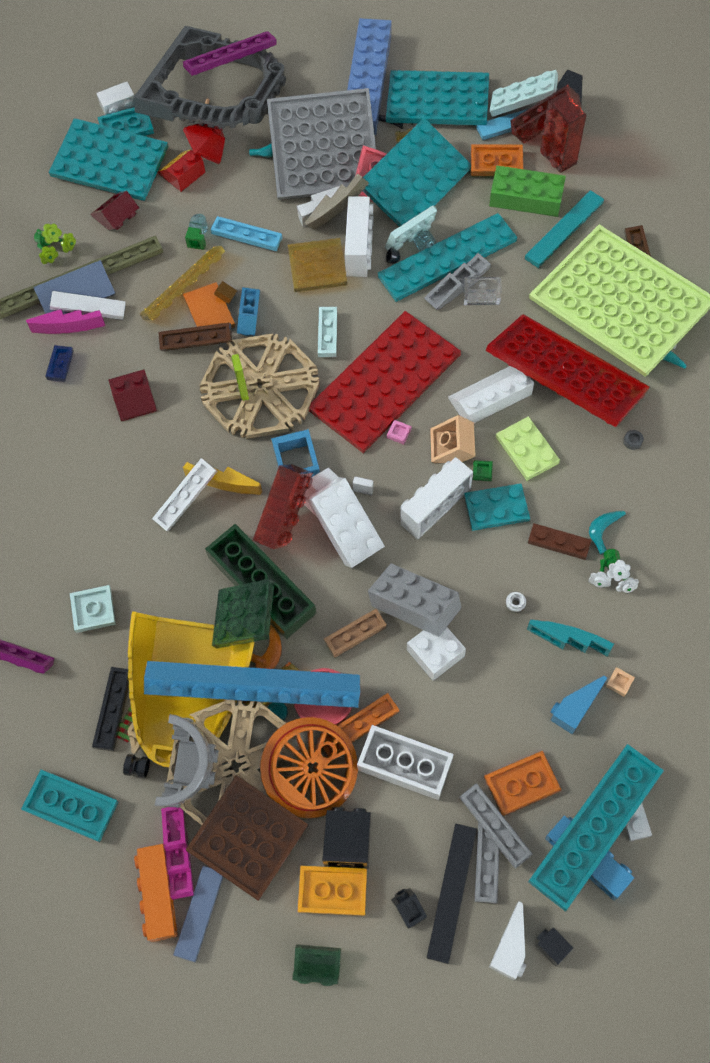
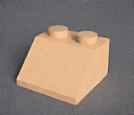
(452, 440)

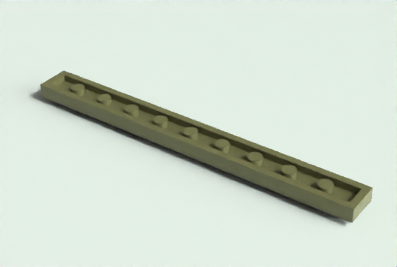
(112, 263)

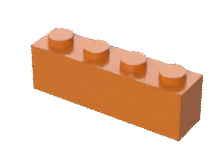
(155, 888)

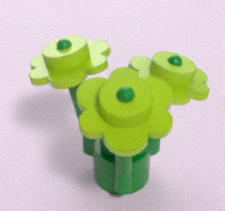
(49, 235)

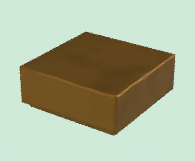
(225, 292)

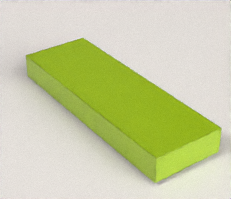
(240, 377)

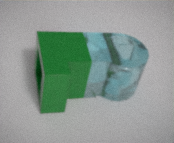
(196, 231)

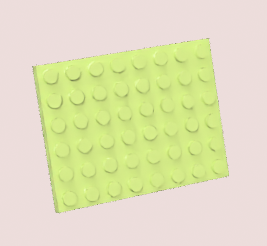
(622, 299)

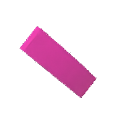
(58, 323)
(177, 858)

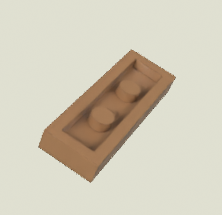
(355, 633)

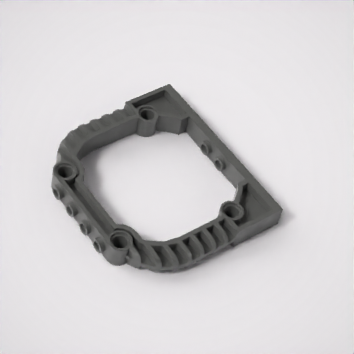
(167, 105)

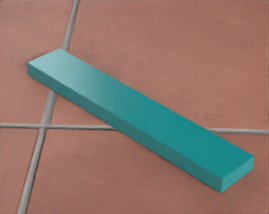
(564, 229)

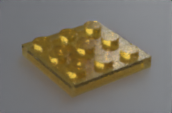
(317, 265)

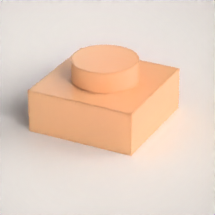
(620, 682)

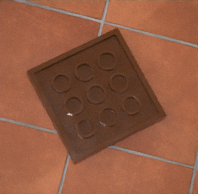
(247, 837)

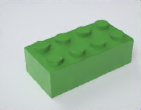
(527, 191)

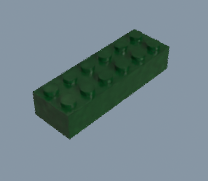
(246, 563)

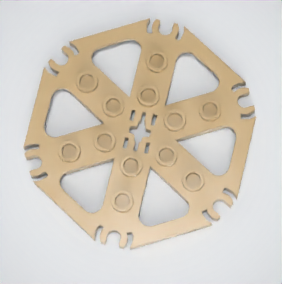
(272, 384)
(237, 746)

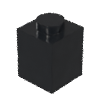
(553, 945)

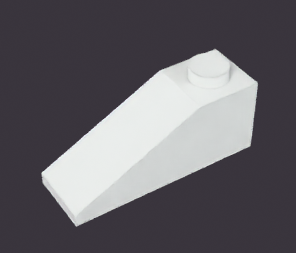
(511, 950)

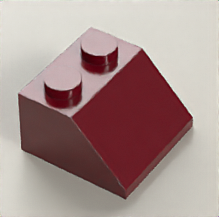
(116, 210)
(132, 395)

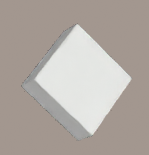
(363, 485)

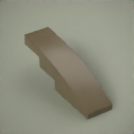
(330, 207)

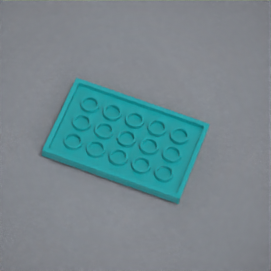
(438, 97)
(108, 159)
(415, 174)

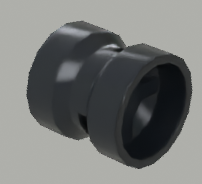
(136, 766)

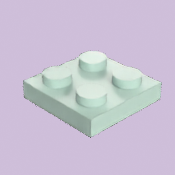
(92, 609)

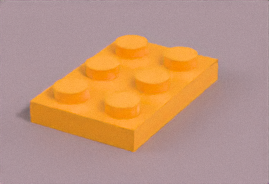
(332, 890)

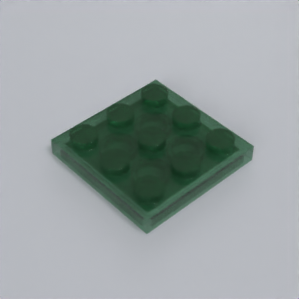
(243, 614)

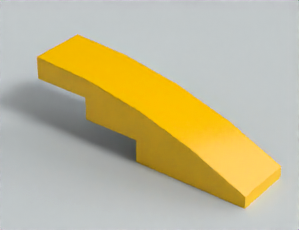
(230, 481)

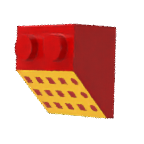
(183, 170)

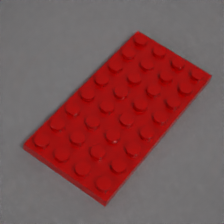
(568, 369)
(384, 381)

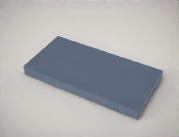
(86, 281)

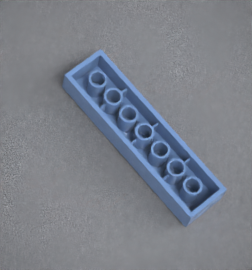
(371, 61)

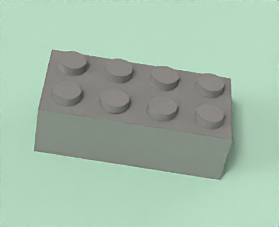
(415, 599)

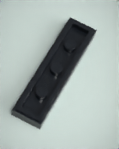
(111, 710)

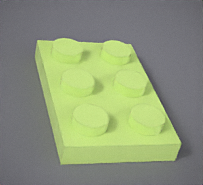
(527, 448)

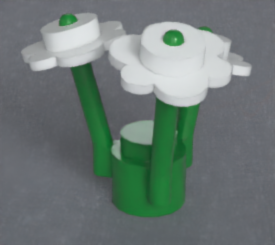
(617, 570)

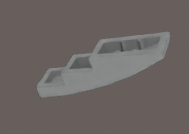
(453, 283)

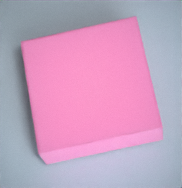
(399, 432)

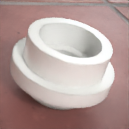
(516, 596)

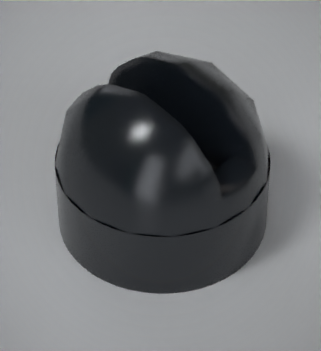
(392, 256)

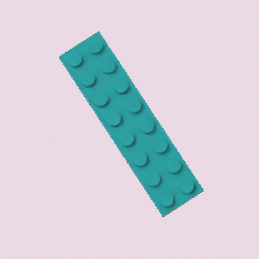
(446, 257)
(595, 827)

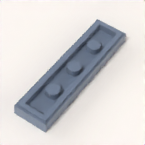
(198, 914)

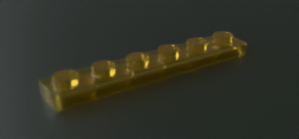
(182, 282)

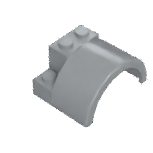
(192, 766)

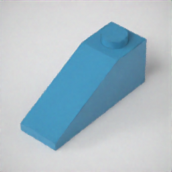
(248, 311)
(574, 706)

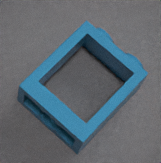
(294, 441)

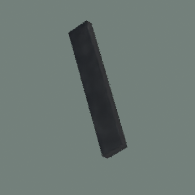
(451, 894)

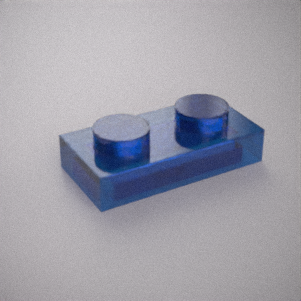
(59, 363)

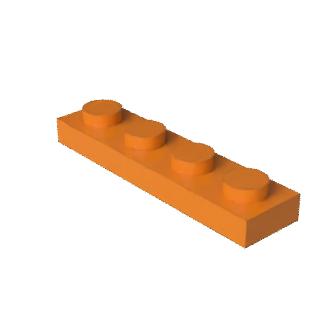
(361, 722)

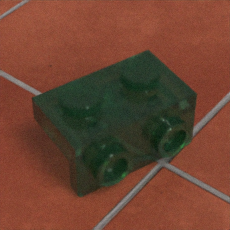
(317, 964)

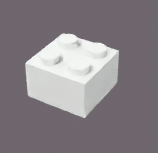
(436, 653)

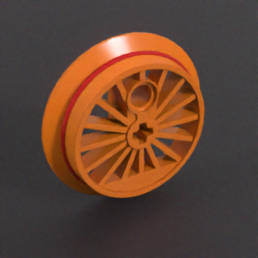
(283, 791)

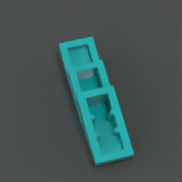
(563, 634)

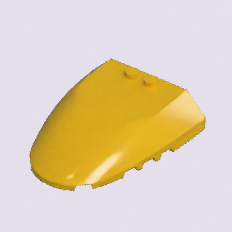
(175, 642)

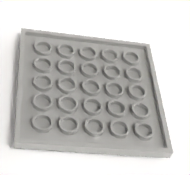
(318, 140)

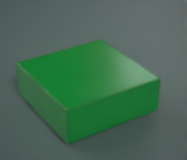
(482, 470)

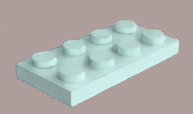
(523, 93)

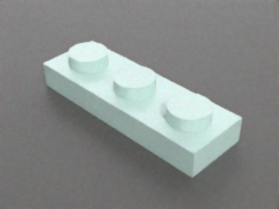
(327, 332)

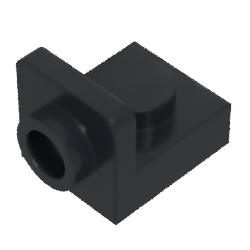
(409, 907)

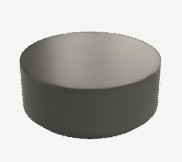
(633, 439)

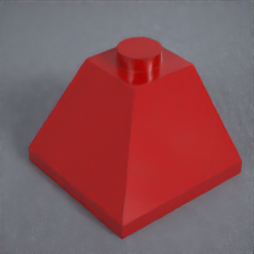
(206, 141)

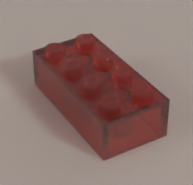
(562, 132)
(283, 506)

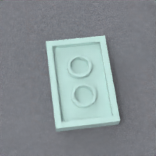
(410, 229)

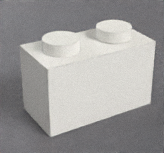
(116, 98)

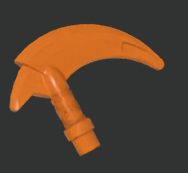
(272, 655)

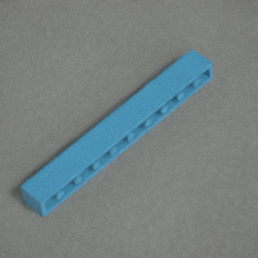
(252, 684)

